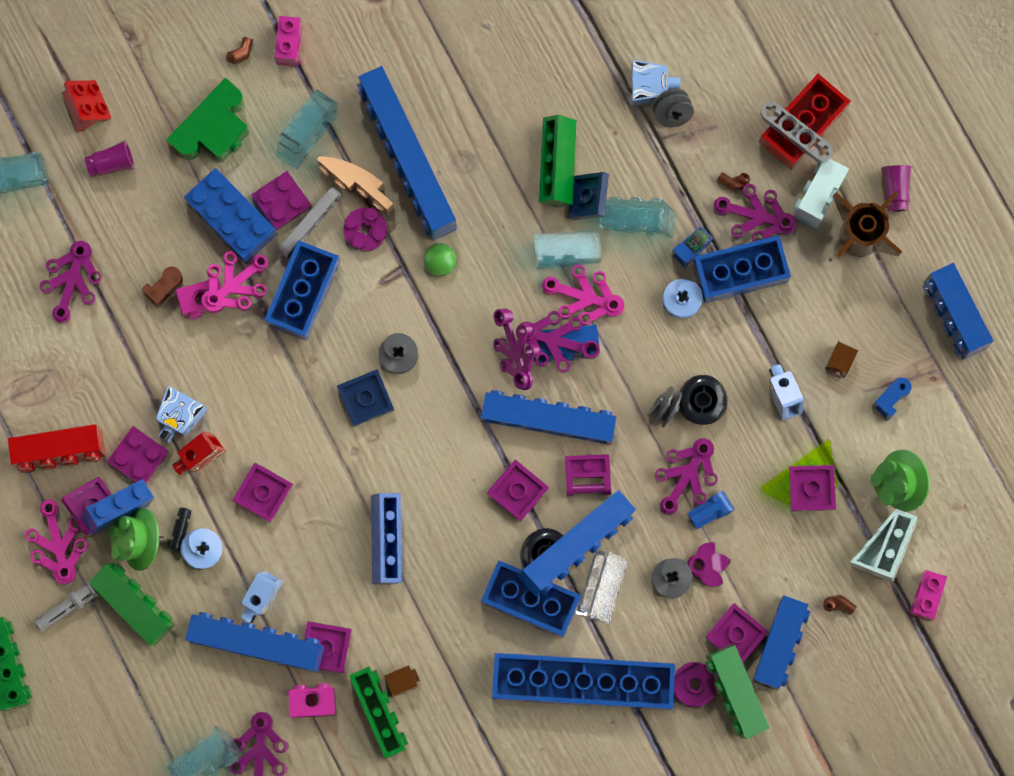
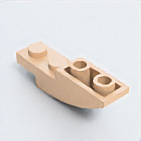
(350, 176)

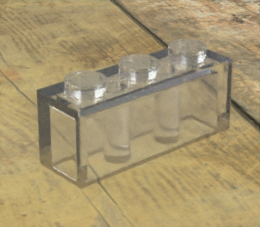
(602, 587)

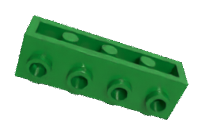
(557, 161)
(131, 603)
(12, 684)
(737, 692)
(375, 707)

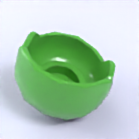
(439, 259)

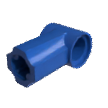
(714, 508)

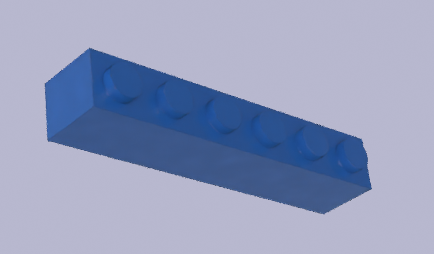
(548, 418)
(577, 543)
(255, 643)

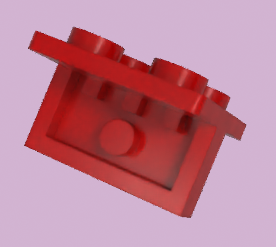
(85, 103)

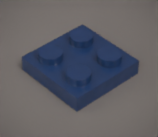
(589, 196)
(365, 398)

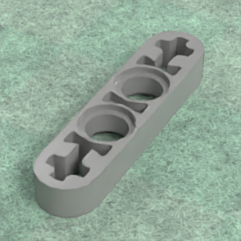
(793, 135)
(310, 222)

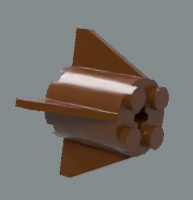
(865, 228)

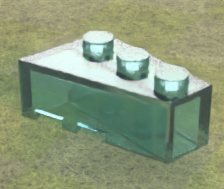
(306, 128)
(22, 172)
(638, 216)
(566, 249)
(208, 756)

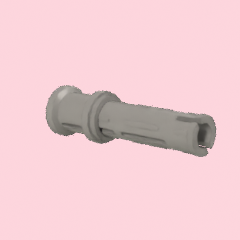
(76, 600)

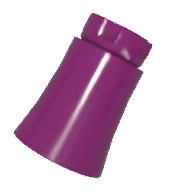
(110, 160)
(897, 179)

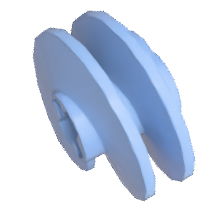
(693, 297)
(209, 540)

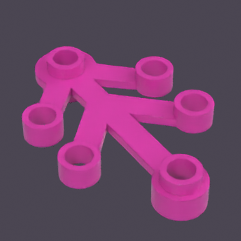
(233, 285)
(586, 297)
(57, 545)

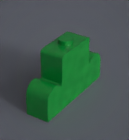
(212, 125)

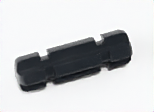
(180, 528)

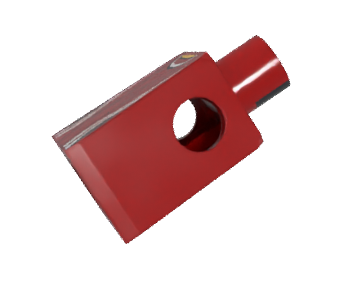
(206, 449)

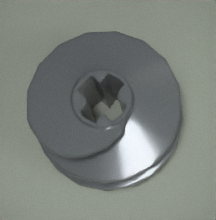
(673, 108)
(398, 342)
(667, 404)
(673, 589)

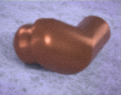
(242, 53)
(734, 183)
(839, 602)

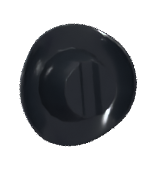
(703, 400)
(537, 544)

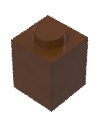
(841, 360)
(402, 681)

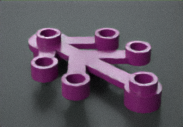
(758, 215)
(71, 278)
(554, 340)
(521, 374)
(688, 472)
(260, 750)

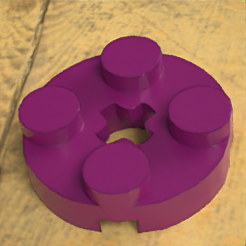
(354, 223)
(689, 696)

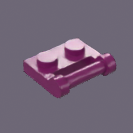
(587, 467)

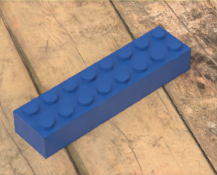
(407, 152)
(583, 681)

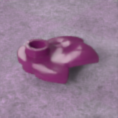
(711, 563)

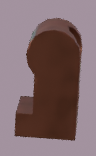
(164, 287)

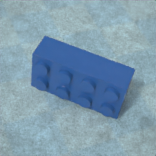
(230, 215)
(741, 269)
(302, 290)
(957, 311)
(512, 597)

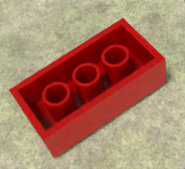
(817, 108)
(56, 448)

